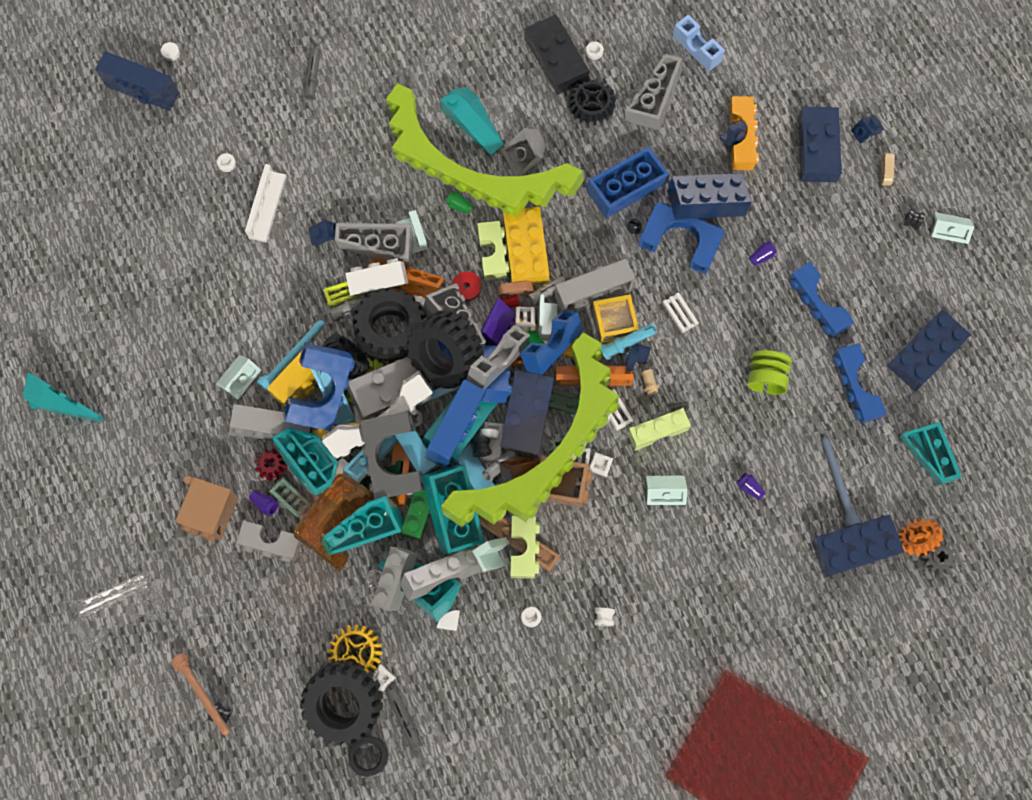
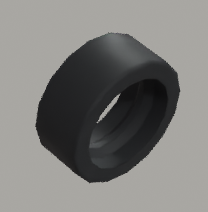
(353, 752)

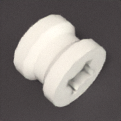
(604, 617)

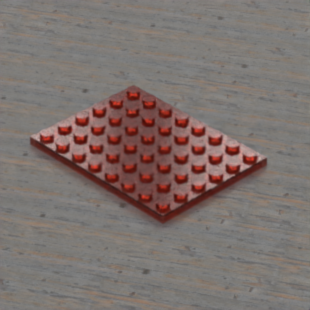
(761, 751)

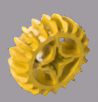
(363, 646)

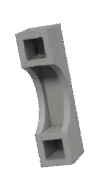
(487, 369)
(423, 579)

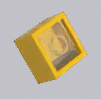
(614, 318)

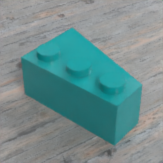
(933, 452)

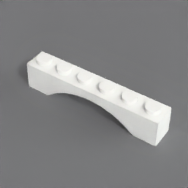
(345, 437)

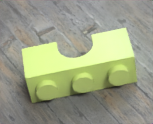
(491, 235)
(653, 430)
(525, 564)

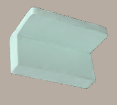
(952, 228)
(419, 240)
(546, 314)
(238, 376)
(666, 490)
(488, 555)

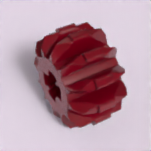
(268, 471)

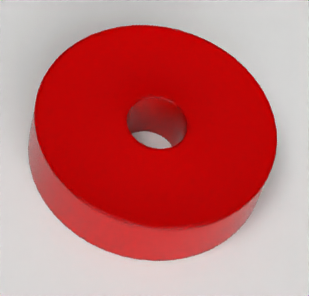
(471, 279)

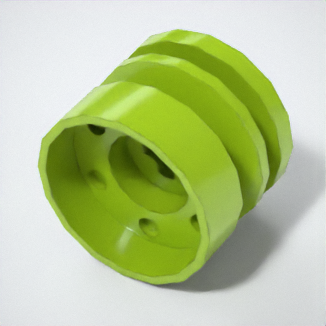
(769, 369)

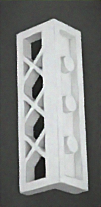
(265, 204)

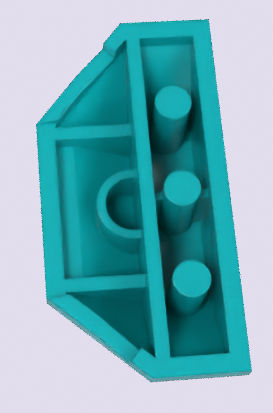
(307, 459)

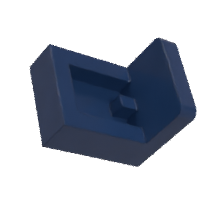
(866, 128)
(735, 134)
(322, 232)
(638, 353)

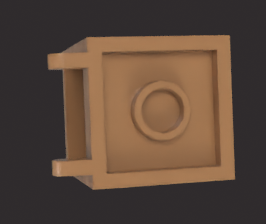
(564, 492)
(206, 509)

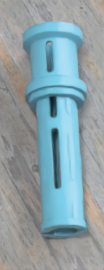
(620, 344)

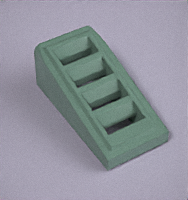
(278, 485)

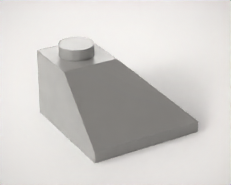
(524, 151)

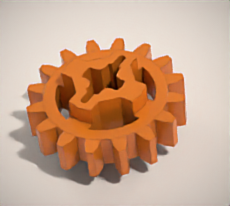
(920, 537)

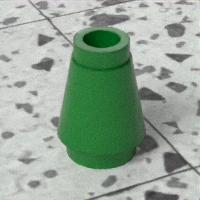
(459, 203)

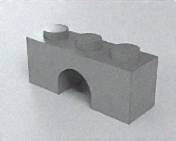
(251, 539)
(389, 592)

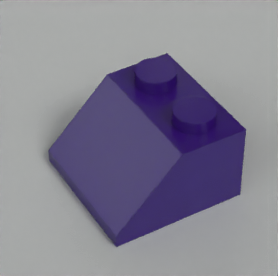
(497, 323)

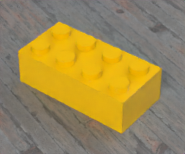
(526, 246)

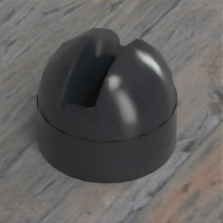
(633, 228)

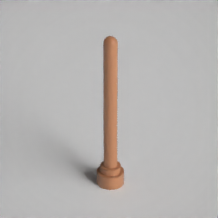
(181, 664)

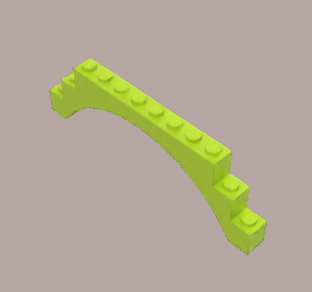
(504, 192)
(527, 491)

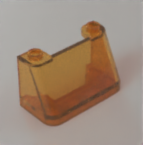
(327, 512)

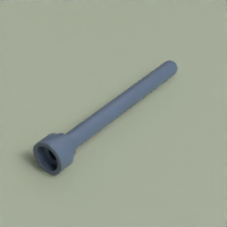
(850, 517)

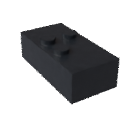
(556, 54)

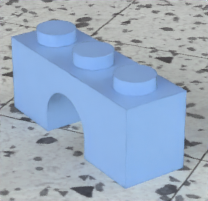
(688, 35)

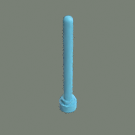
(267, 380)

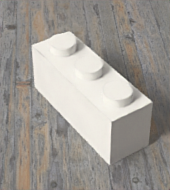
(376, 277)

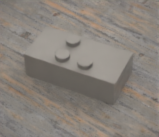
(594, 286)
(378, 389)

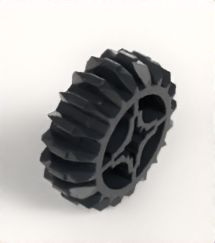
(592, 110)
(341, 343)

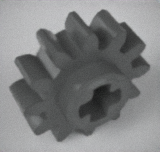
(936, 564)

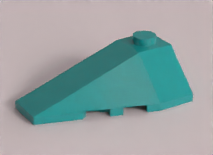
(470, 115)
(43, 396)
(368, 523)
(437, 600)

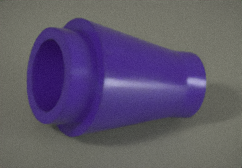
(763, 253)
(750, 485)
(264, 503)

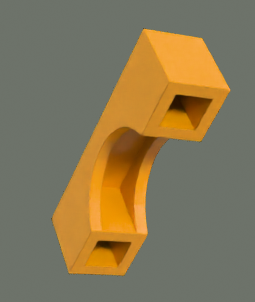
(744, 154)

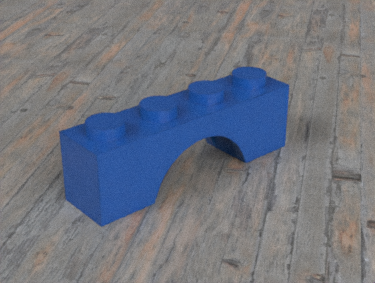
(833, 319)
(565, 330)
(866, 406)

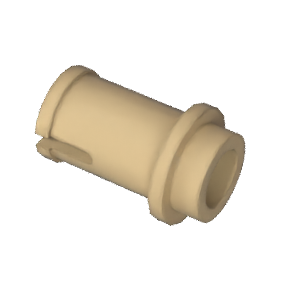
(649, 381)

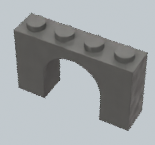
(374, 433)

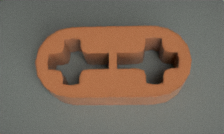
(515, 288)

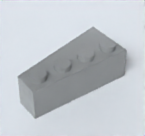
(654, 98)
(376, 240)
(450, 300)
(259, 422)

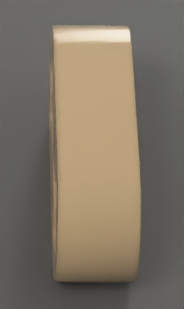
(887, 168)

